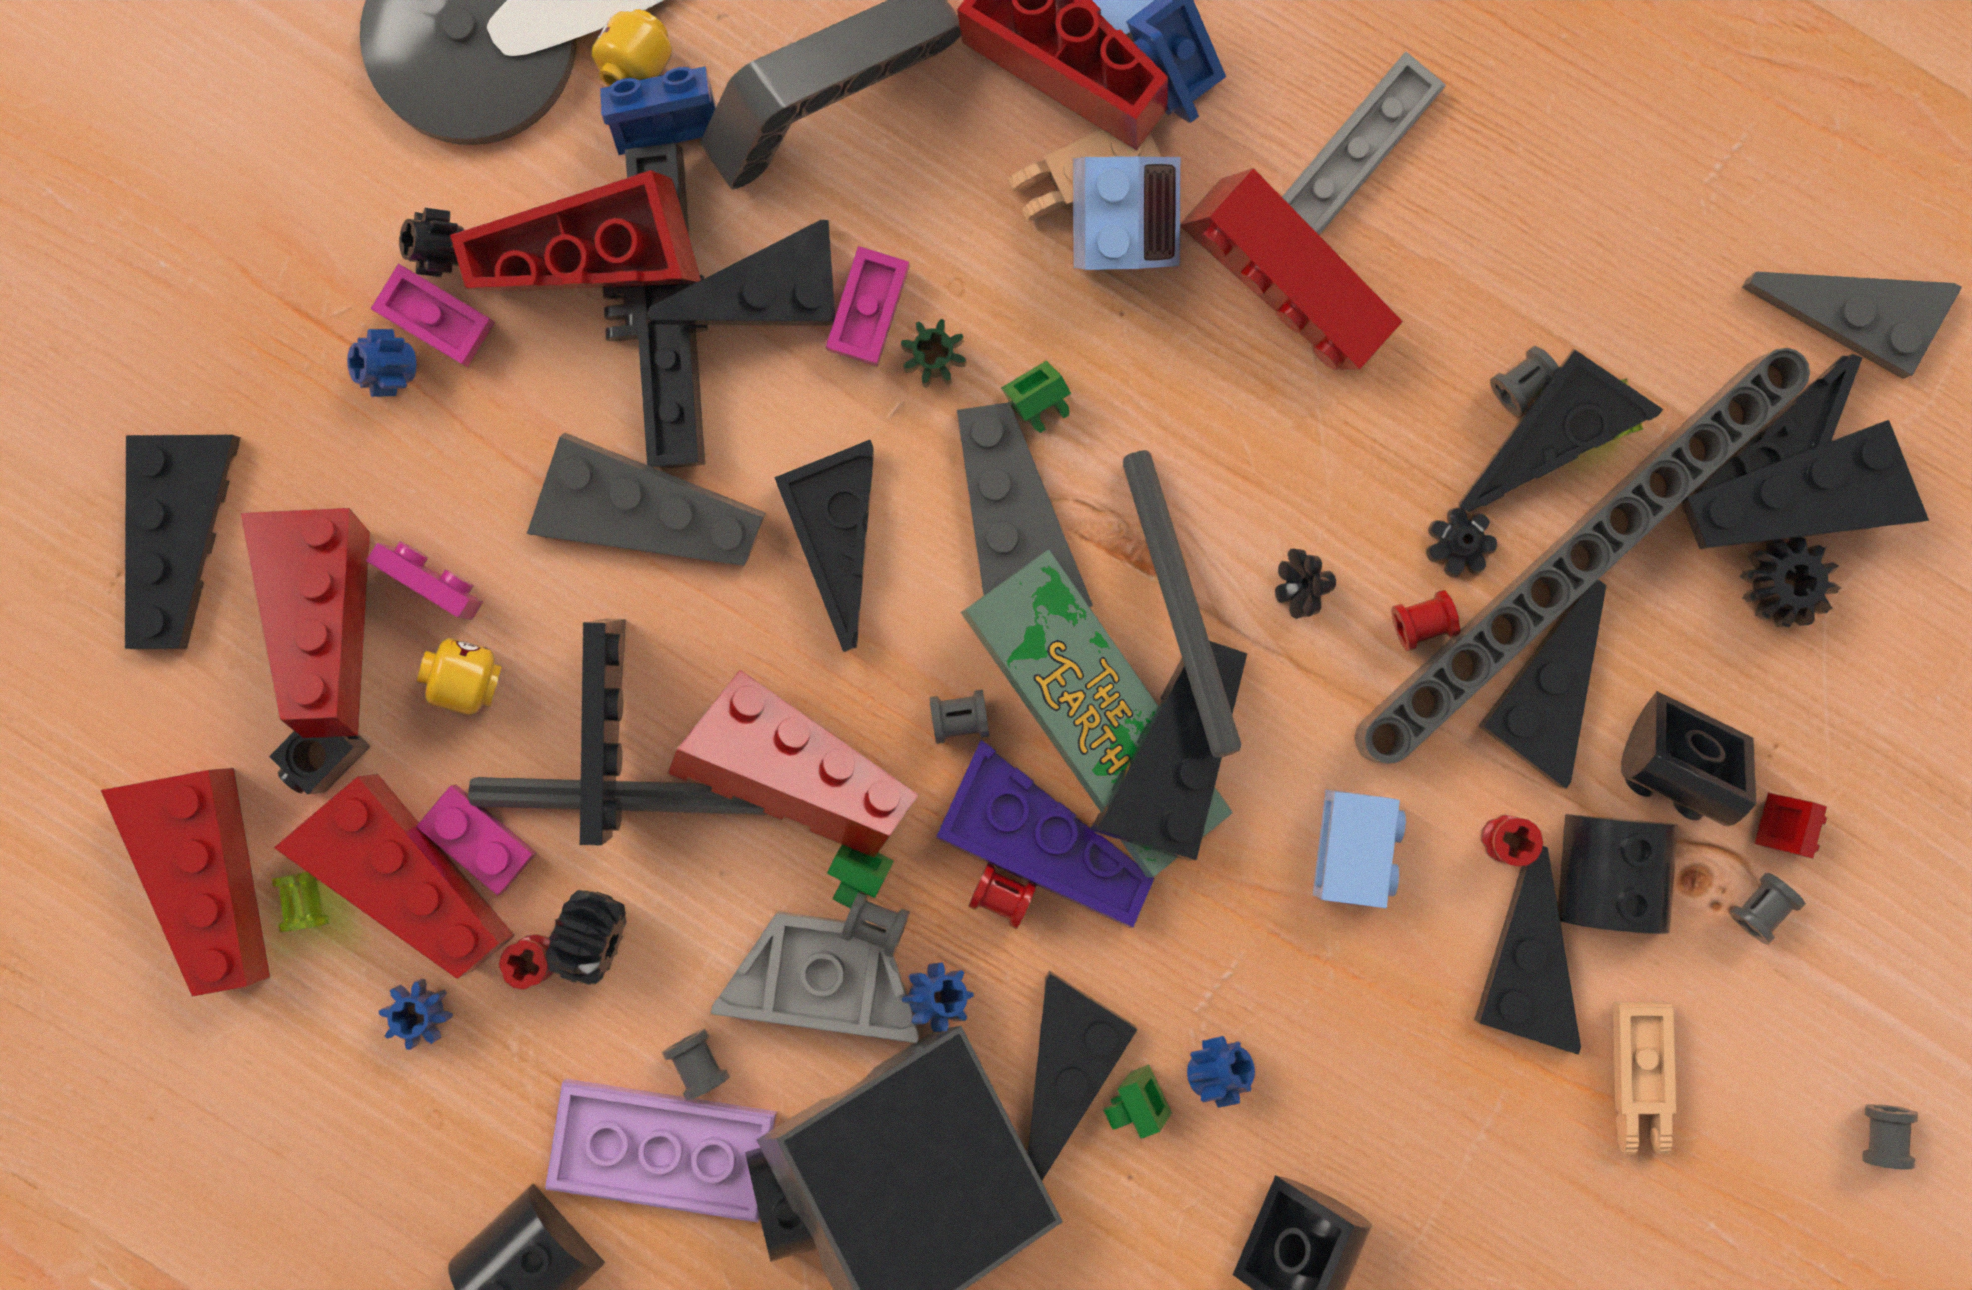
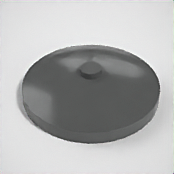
(449, 77)

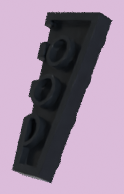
(1824, 490)
(169, 527)
(600, 729)
(1172, 775)

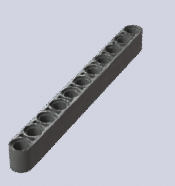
(1605, 546)

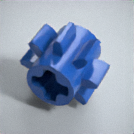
(381, 362)
(922, 999)
(405, 1024)
(1220, 1071)

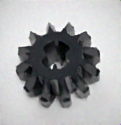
(1783, 599)
(586, 937)

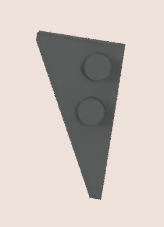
(1872, 316)

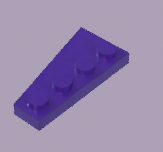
(1029, 834)

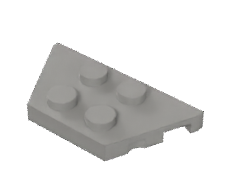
(817, 980)

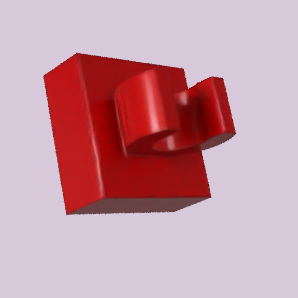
(1791, 825)

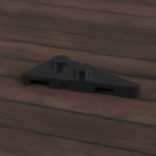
(771, 287)
(1571, 415)
(1798, 427)
(831, 516)
(1546, 700)
(1529, 973)
(1075, 1056)

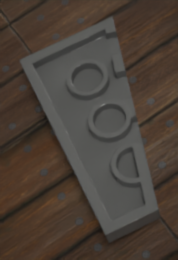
(1008, 498)
(629, 505)

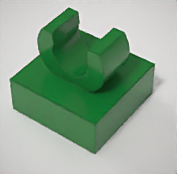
(1036, 392)
(857, 874)
(1140, 1103)

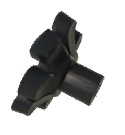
(1454, 549)
(1303, 583)

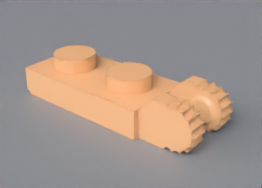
(1059, 168)
(1644, 1073)

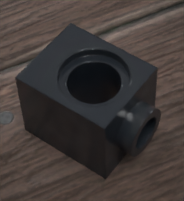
(302, 776)

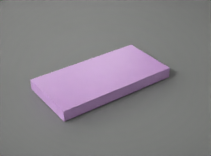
(656, 1149)

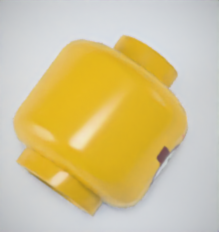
(631, 47)
(459, 676)

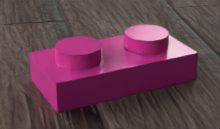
(867, 306)
(432, 315)
(408, 567)
(476, 840)

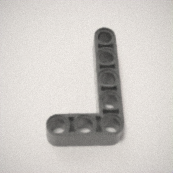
(815, 73)

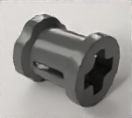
(1524, 381)
(959, 716)
(1767, 908)
(857, 926)
(696, 1064)
(1889, 1136)

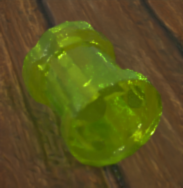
(299, 902)

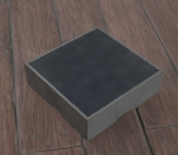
(912, 1174)

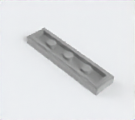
(1363, 142)

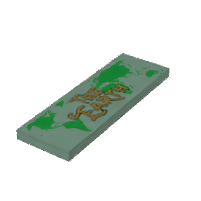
(1072, 681)

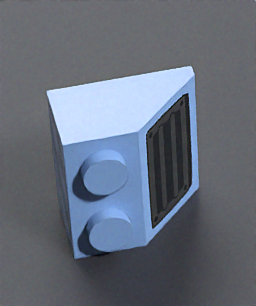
(1126, 212)

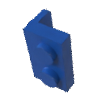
(1181, 48)
(658, 108)

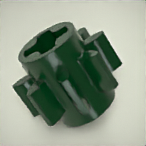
(925, 341)

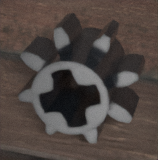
(429, 242)

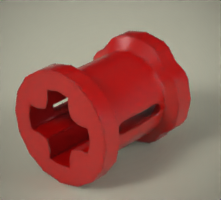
(1426, 620)
(1528, 833)
(1002, 896)
(514, 966)

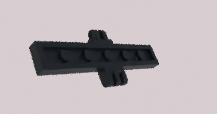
(665, 351)

